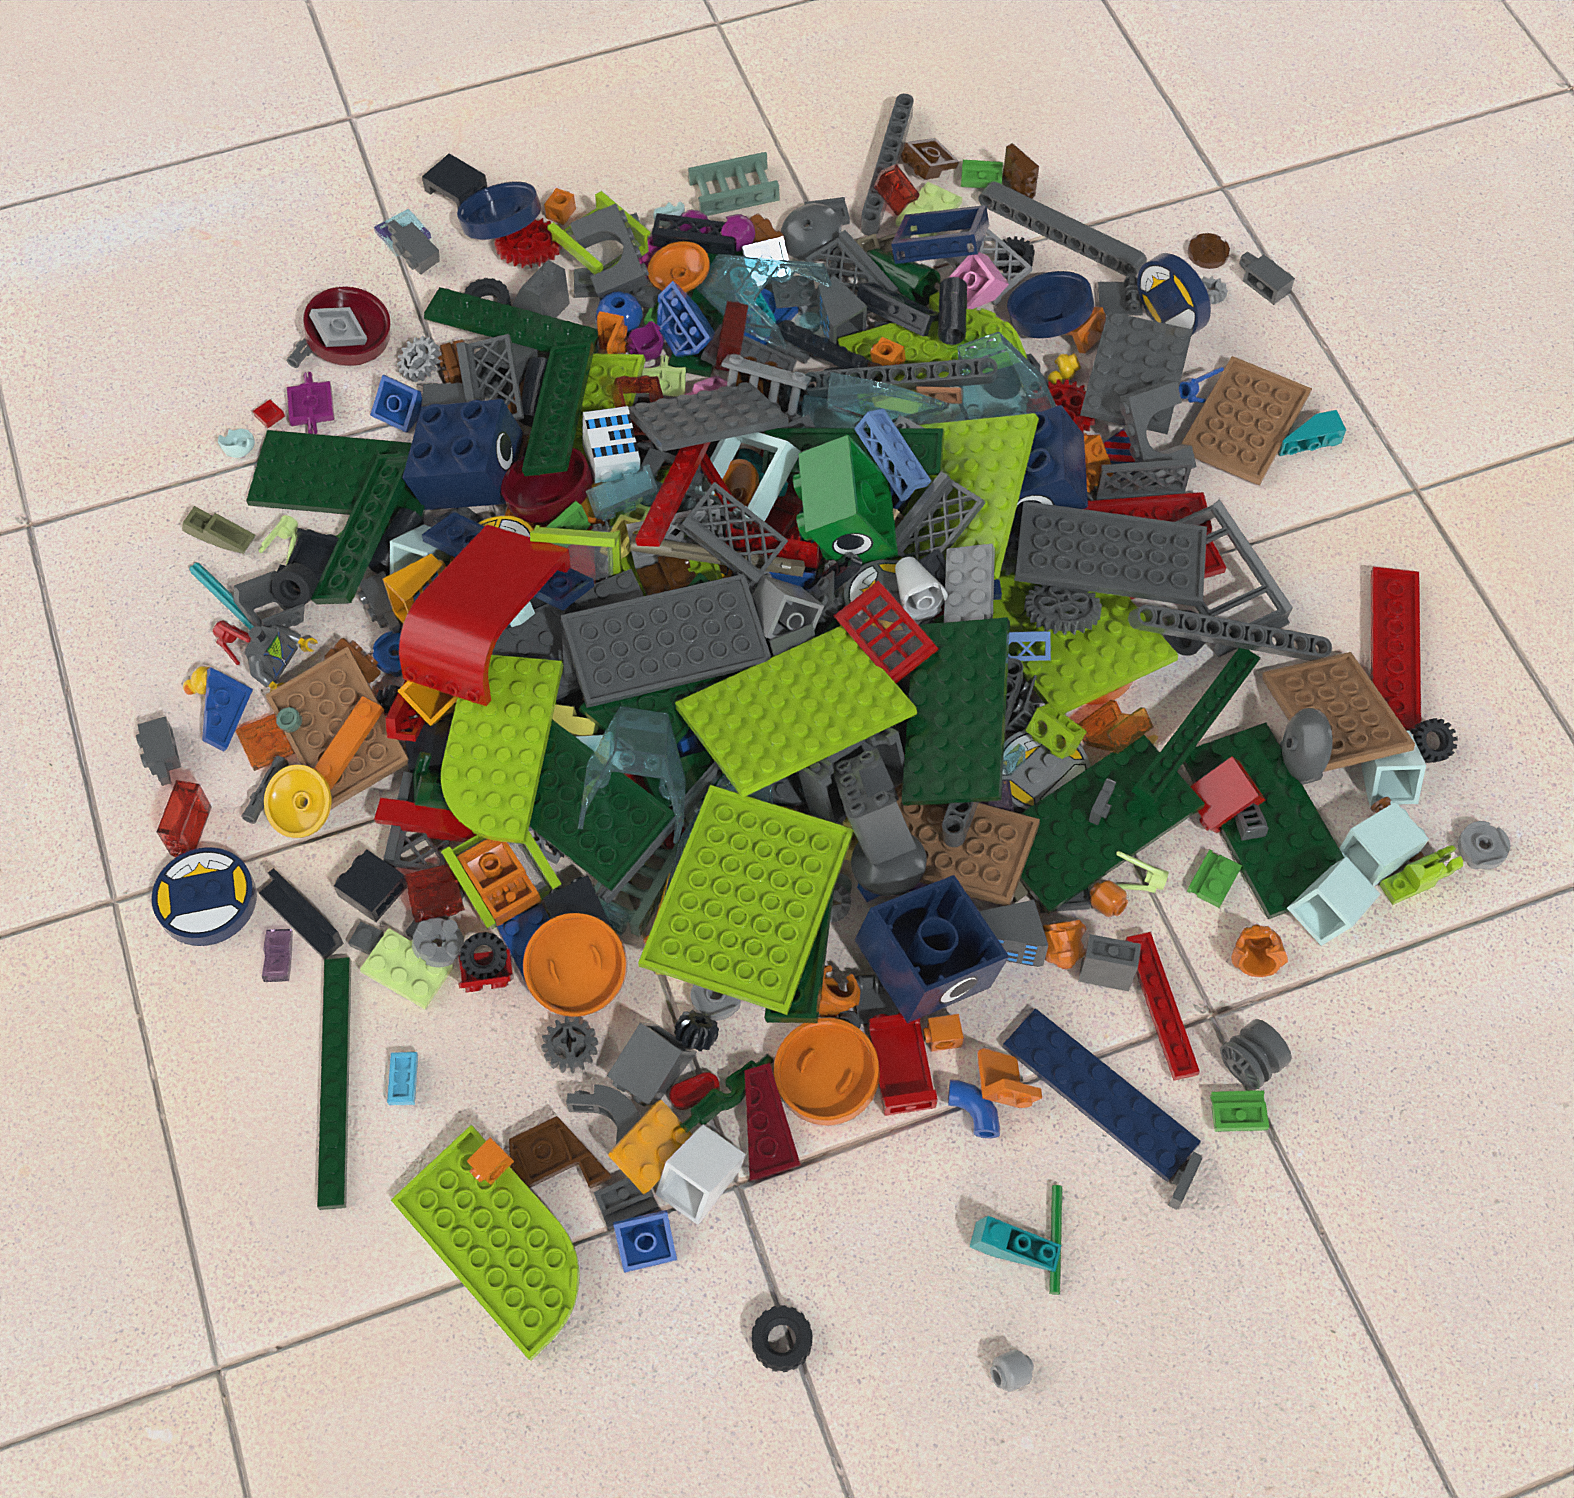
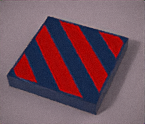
(1119, 449)

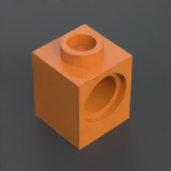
(560, 206)
(887, 353)
(944, 1032)
(489, 1162)

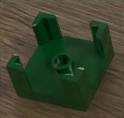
(428, 784)

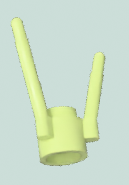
(285, 528)
(1154, 877)

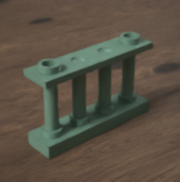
(737, 198)
(650, 897)

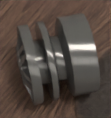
(1255, 1054)

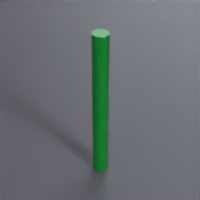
(1056, 1234)

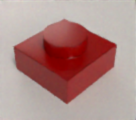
(269, 413)

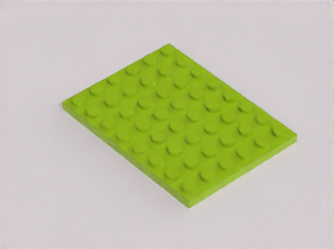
(991, 462)
(1088, 662)
(794, 710)
(747, 899)

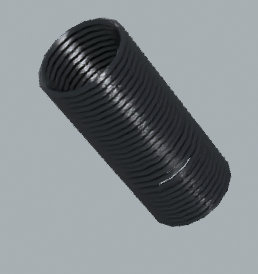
(952, 310)
(532, 388)
(403, 522)

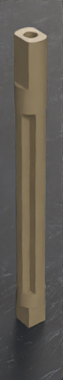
(698, 553)

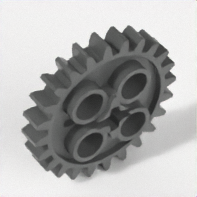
(1062, 608)

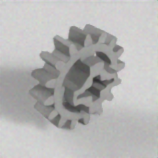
(419, 359)

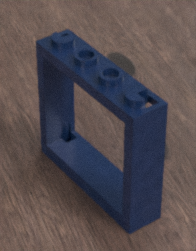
(945, 245)

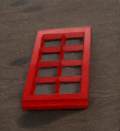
(886, 632)

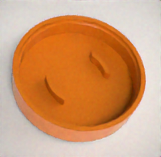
(575, 964)
(826, 1071)

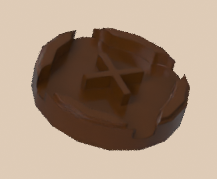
(1208, 251)

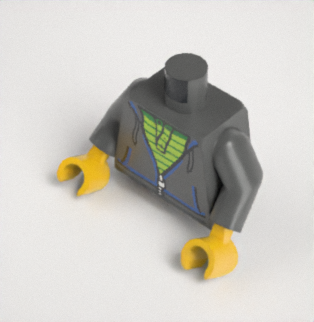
(272, 651)

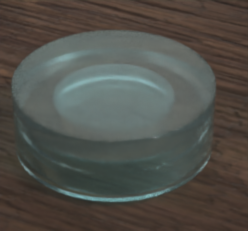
(810, 321)

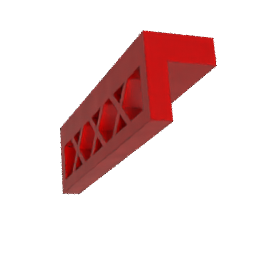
(398, 720)

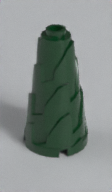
(911, 278)

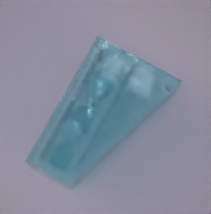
(623, 493)

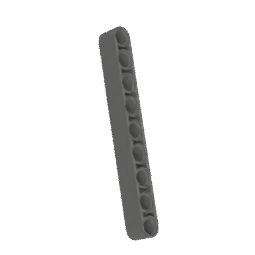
(889, 155)
(1062, 229)
(910, 372)
(1220, 635)
(962, 820)

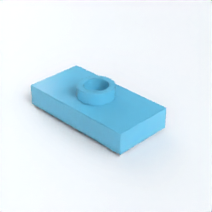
(402, 1078)

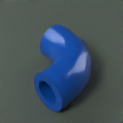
(981, 1110)

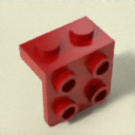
(500, 980)

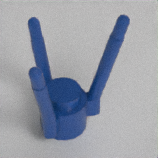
(1190, 387)

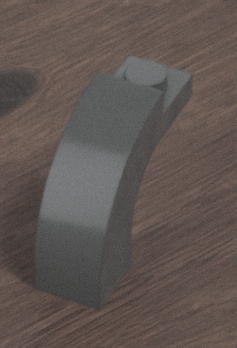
(608, 1103)

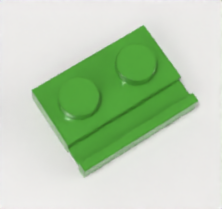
(980, 173)
(572, 518)
(1214, 878)
(1239, 1111)

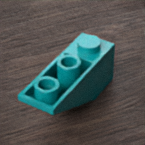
(1319, 431)
(1014, 1244)

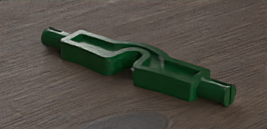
(718, 1101)

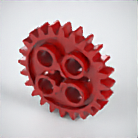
(528, 245)
(1072, 400)

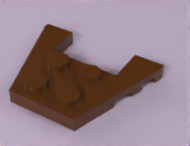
(550, 1151)

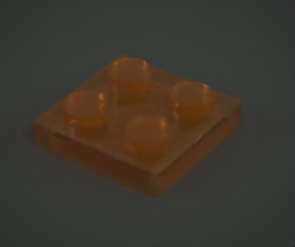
(264, 741)

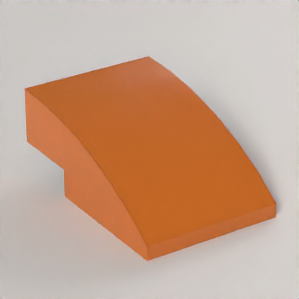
(499, 879)

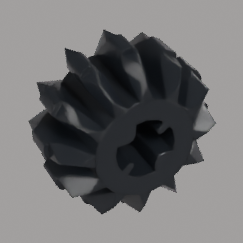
(696, 1030)

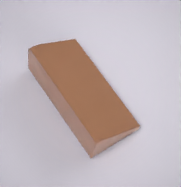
(947, 394)

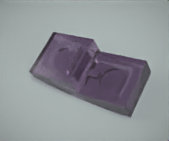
(277, 955)

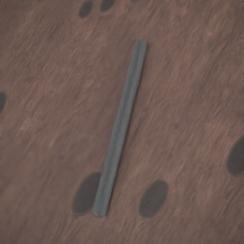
(692, 797)

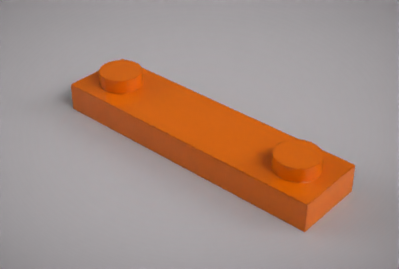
(348, 740)

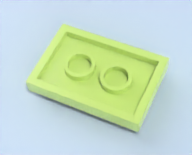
(931, 199)
(399, 969)

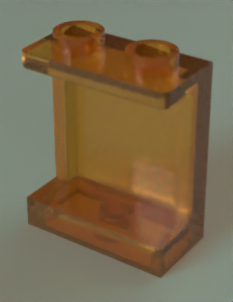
(1114, 730)

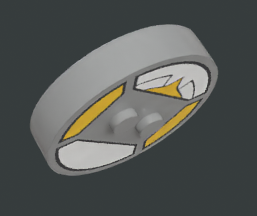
(1041, 771)

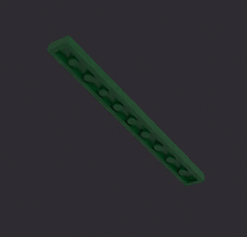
(1195, 725)
(334, 1085)

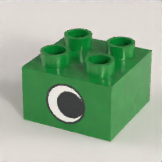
(845, 502)

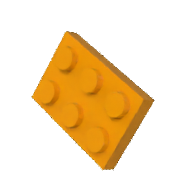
(649, 1145)

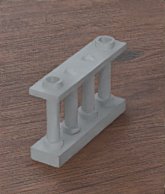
(796, 379)

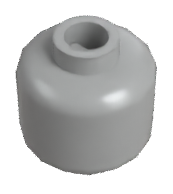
(1012, 1370)

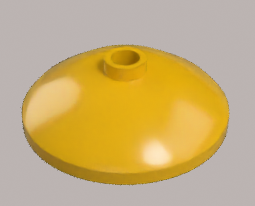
(286, 801)

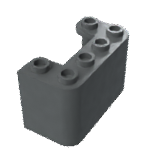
(819, 782)
(873, 807)

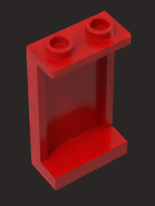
(903, 1064)

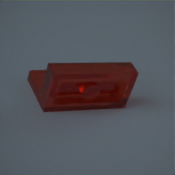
(895, 188)

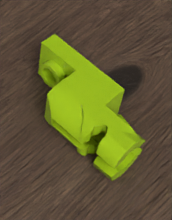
(1421, 875)

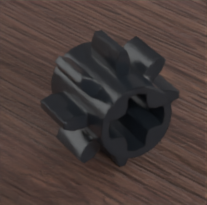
(387, 696)

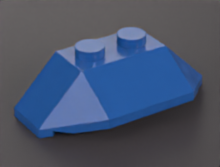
(682, 322)

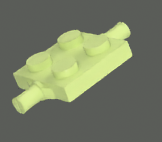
(671, 378)

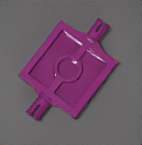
(310, 403)

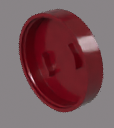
(371, 316)
(546, 495)

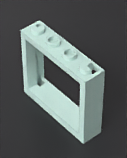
(773, 479)

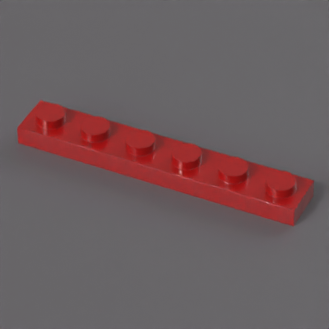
(1164, 1010)

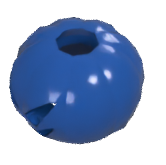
(624, 305)

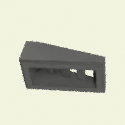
(1255, 831)

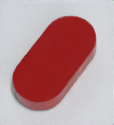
(692, 1090)

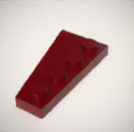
(769, 1134)

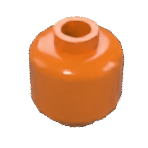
(1108, 898)

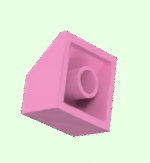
(982, 280)

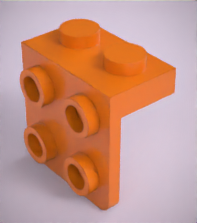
(1089, 331)
(612, 333)
(1094, 458)
(1002, 1080)

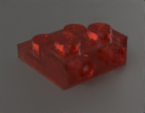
(434, 893)

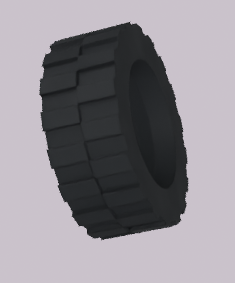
(489, 287)
(782, 1316)

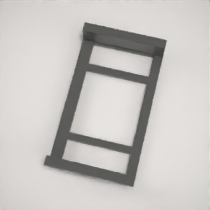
(1268, 585)

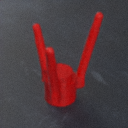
(228, 634)

